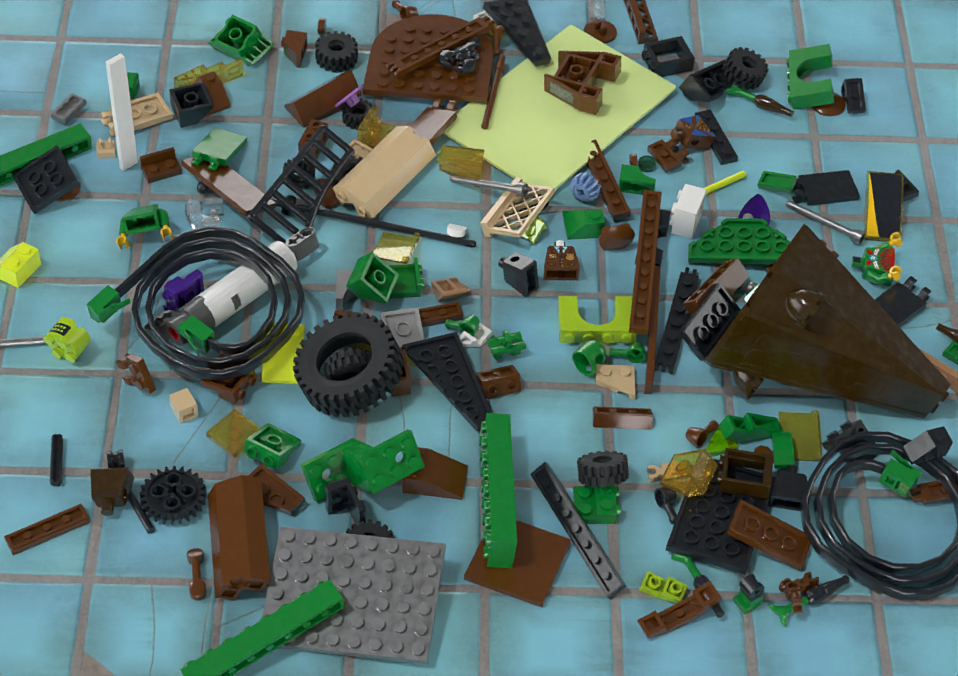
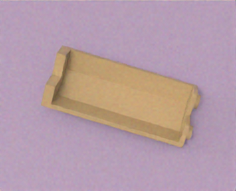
(385, 171)

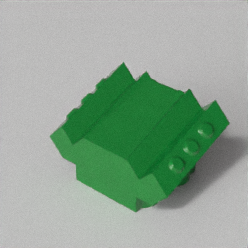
(241, 40)

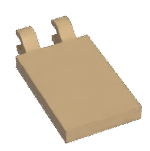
(145, 113)

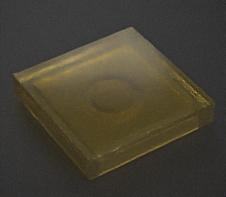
(232, 432)

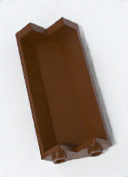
(238, 537)

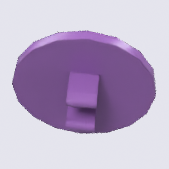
(351, 98)

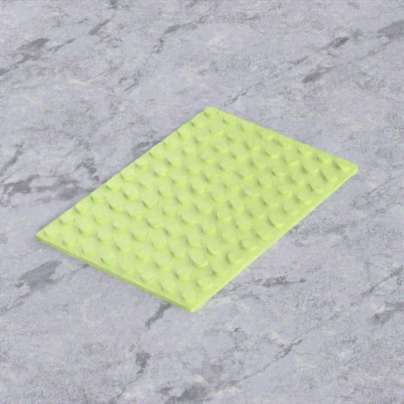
(541, 135)

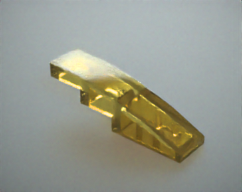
(224, 72)

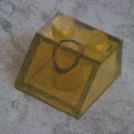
(689, 472)

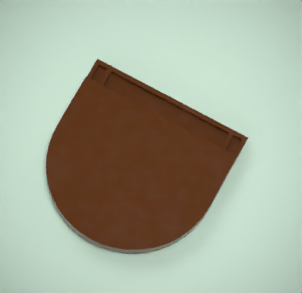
(430, 79)

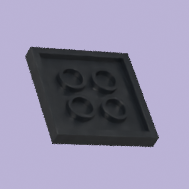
(46, 179)

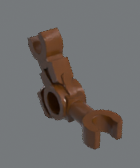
(795, 588)

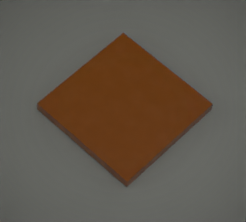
(533, 569)

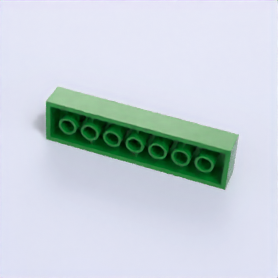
(498, 491)

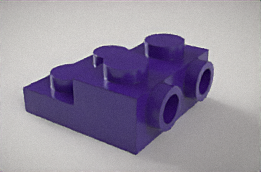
(181, 291)

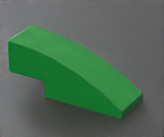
(749, 428)

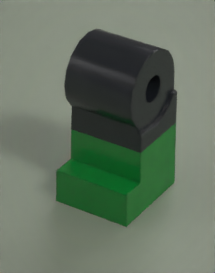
(750, 594)

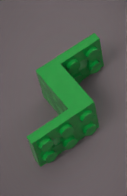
(364, 465)

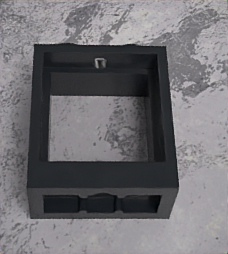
(666, 68)

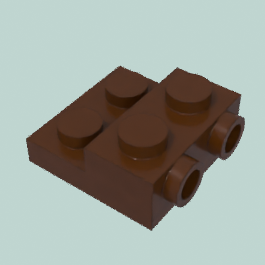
(231, 389)

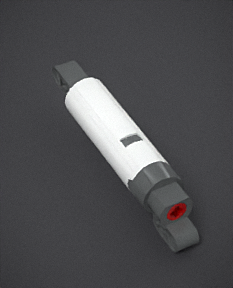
(233, 290)

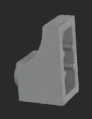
(343, 294)

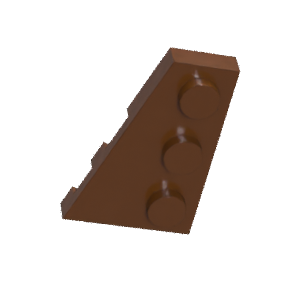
(276, 492)

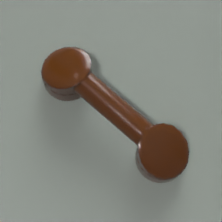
(197, 586)

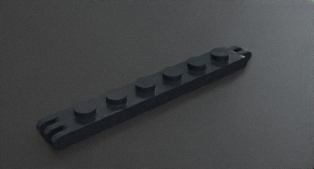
(677, 318)

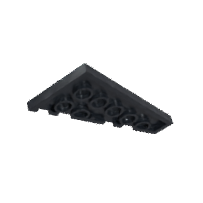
(520, 27)
(450, 370)

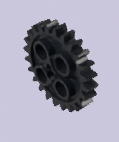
(174, 500)

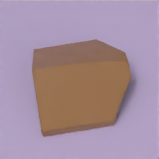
(448, 288)

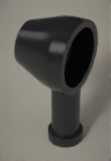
(664, 498)

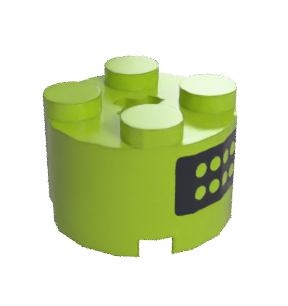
(67, 339)

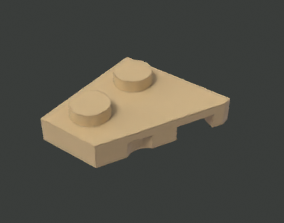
(616, 378)

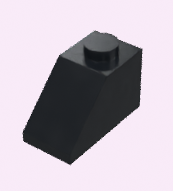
(928, 445)

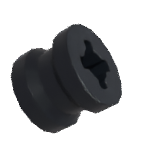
(115, 459)

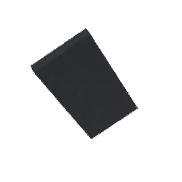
(709, 321)

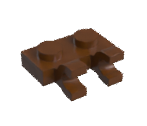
(665, 156)
(141, 375)

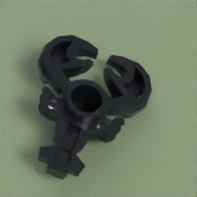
(463, 55)

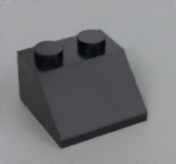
(190, 103)

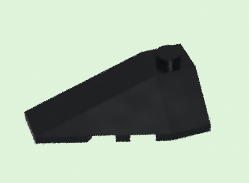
(706, 83)

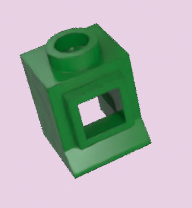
(133, 83)

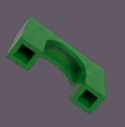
(801, 62)

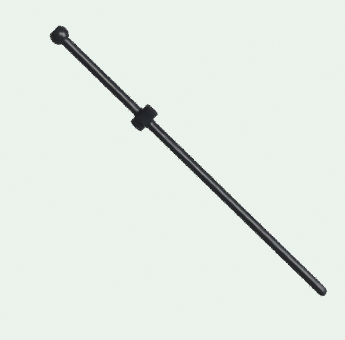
(203, 189)

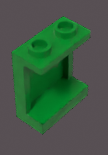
(409, 281)

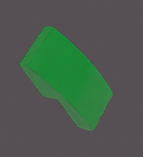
(782, 449)

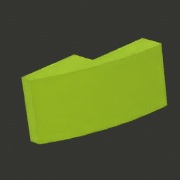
(658, 587)

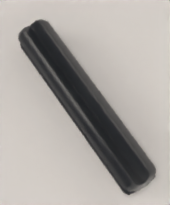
(56, 460)

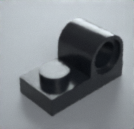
(853, 92)

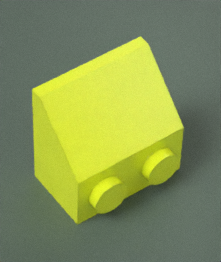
(19, 264)

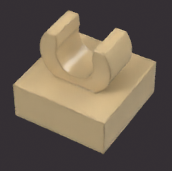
(106, 148)

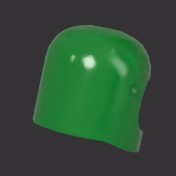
(590, 353)

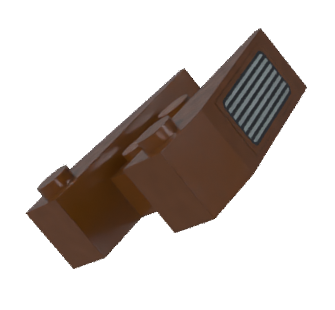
(576, 75)

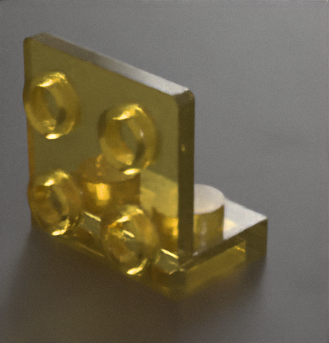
(371, 130)

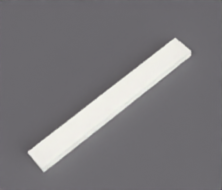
(121, 111)

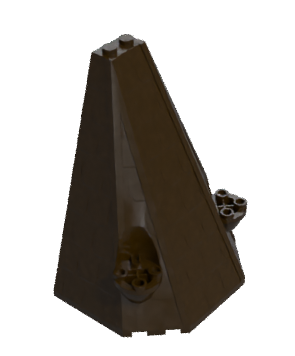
(827, 336)

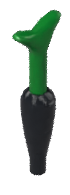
(699, 579)
(811, 596)

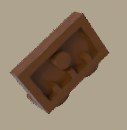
(160, 165)
(499, 381)

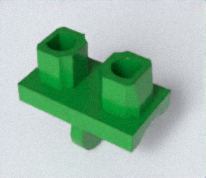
(506, 344)

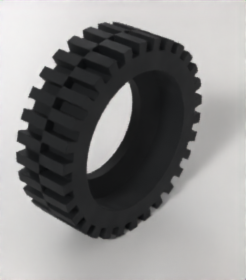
(360, 390)

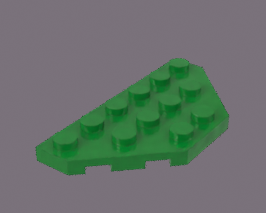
(739, 238)

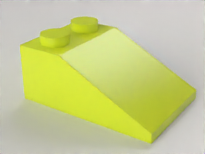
(280, 366)

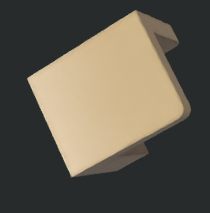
(183, 405)

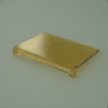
(396, 247)
(805, 434)

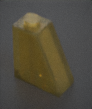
(461, 161)

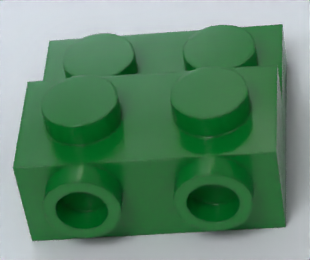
(271, 445)
(597, 503)

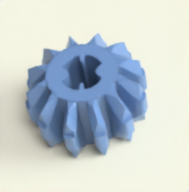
(585, 187)

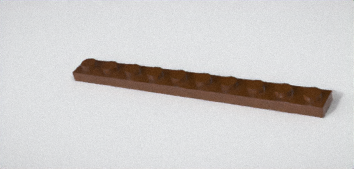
(645, 263)

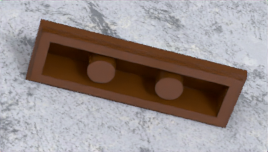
(622, 418)

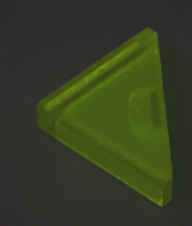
(718, 444)

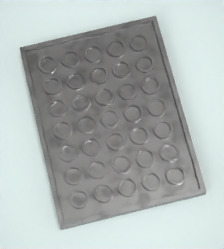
(385, 587)

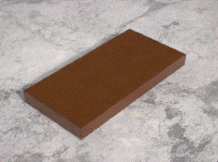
(769, 535)

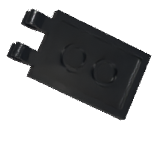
(825, 188)
(901, 302)

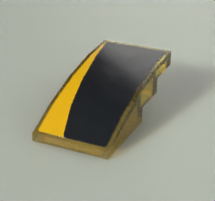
(883, 205)

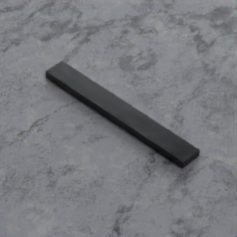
(578, 530)

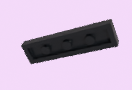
(721, 146)

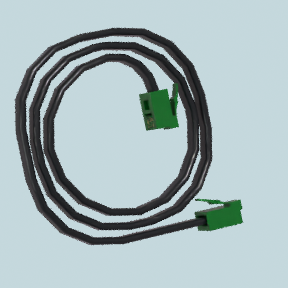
(194, 247)
(897, 476)

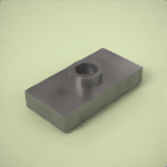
(68, 108)

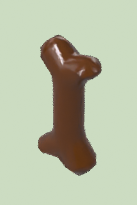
(496, 40)

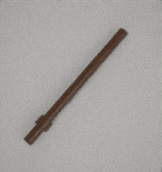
(499, 70)

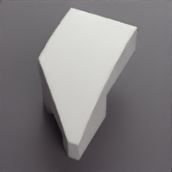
(478, 339)

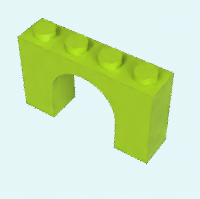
(576, 330)

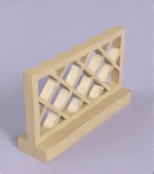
(508, 204)

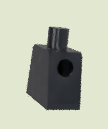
(520, 273)
(788, 489)

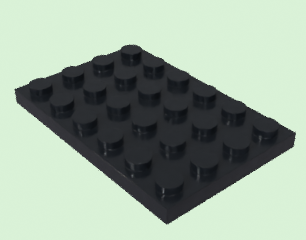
(704, 523)

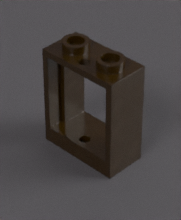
(748, 460)

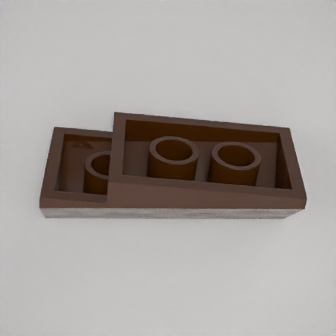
(322, 100)

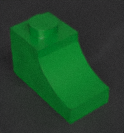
(634, 181)

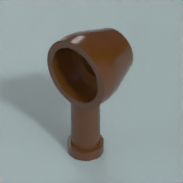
(405, 11)
(698, 436)

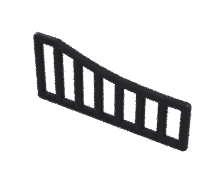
(283, 179)

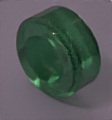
(647, 163)

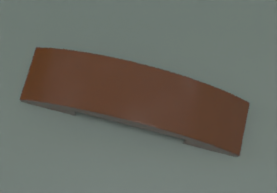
(680, 613)

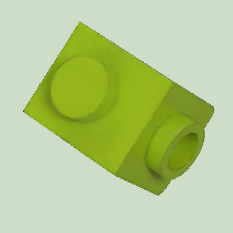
(534, 230)

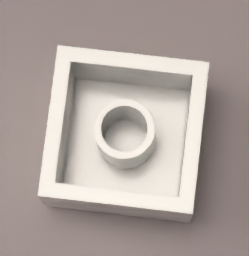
(687, 211)

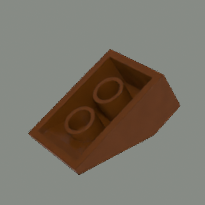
(439, 477)

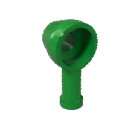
(469, 324)
(635, 353)

